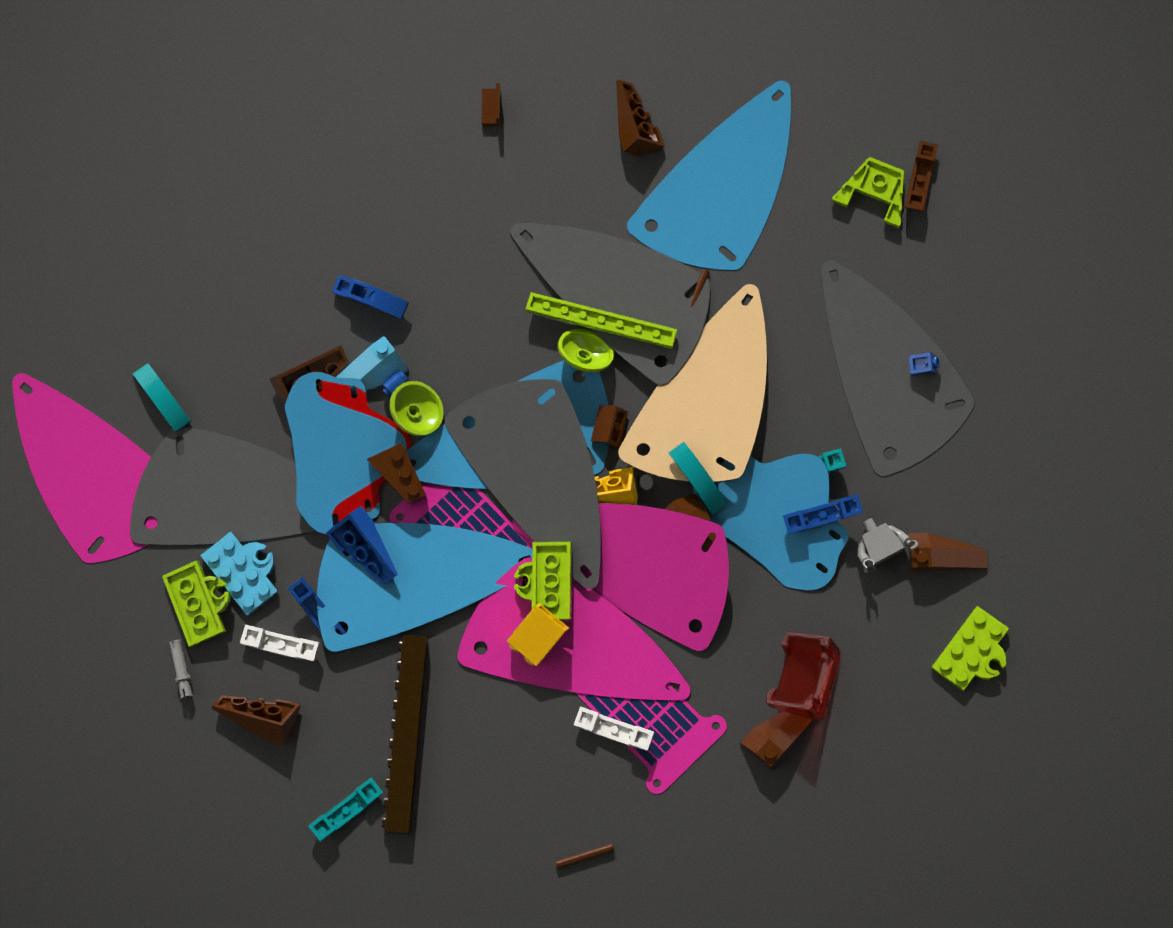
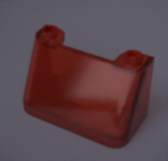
(806, 675)

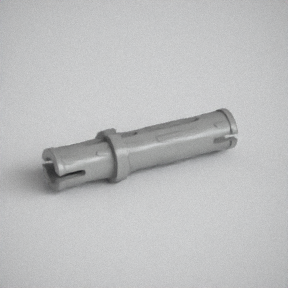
(182, 676)

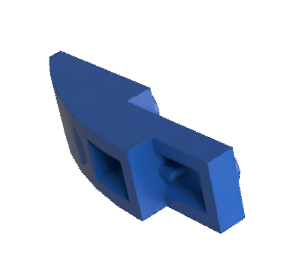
(370, 296)

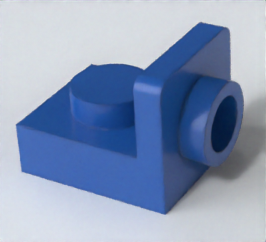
(924, 363)

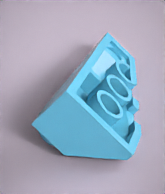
(374, 365)

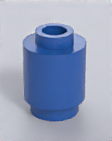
(393, 382)

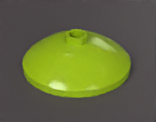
(585, 350)
(424, 405)

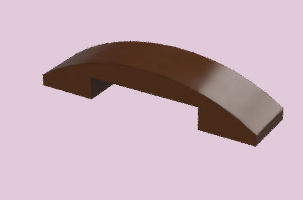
(921, 176)

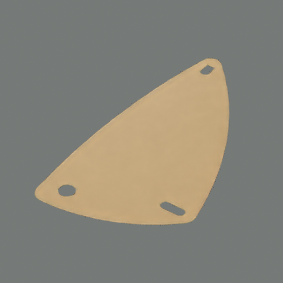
(711, 400)

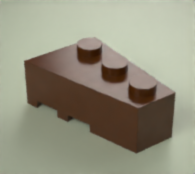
(399, 473)

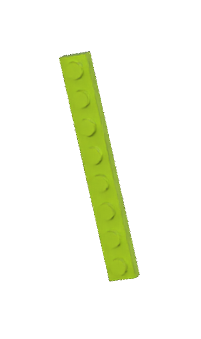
(601, 320)

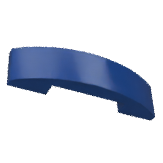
(823, 514)
(308, 601)

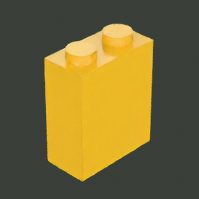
(537, 635)

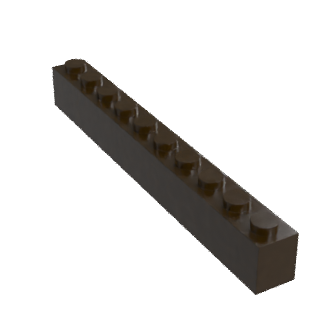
(406, 734)

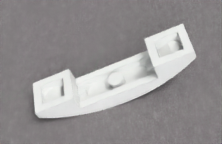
(279, 643)
(613, 729)

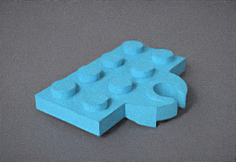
(242, 571)

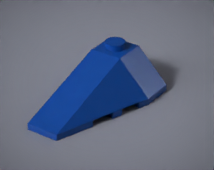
(361, 540)

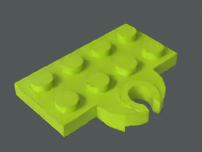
(549, 578)
(197, 602)
(973, 650)

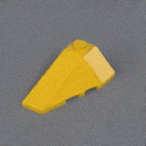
(617, 487)

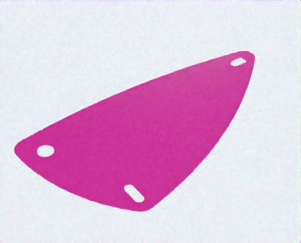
(81, 470)
(658, 570)
(596, 656)

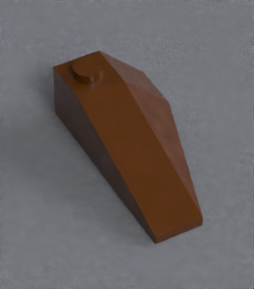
(635, 128)
(329, 363)
(693, 506)
(942, 554)
(266, 719)
(774, 737)

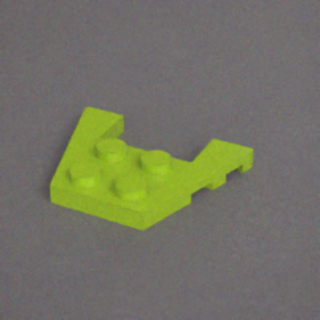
(878, 182)

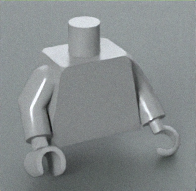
(881, 543)

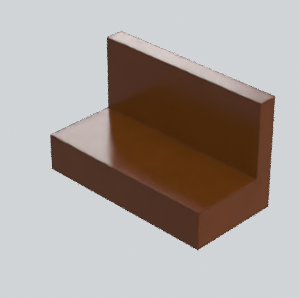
(491, 106)
(609, 425)

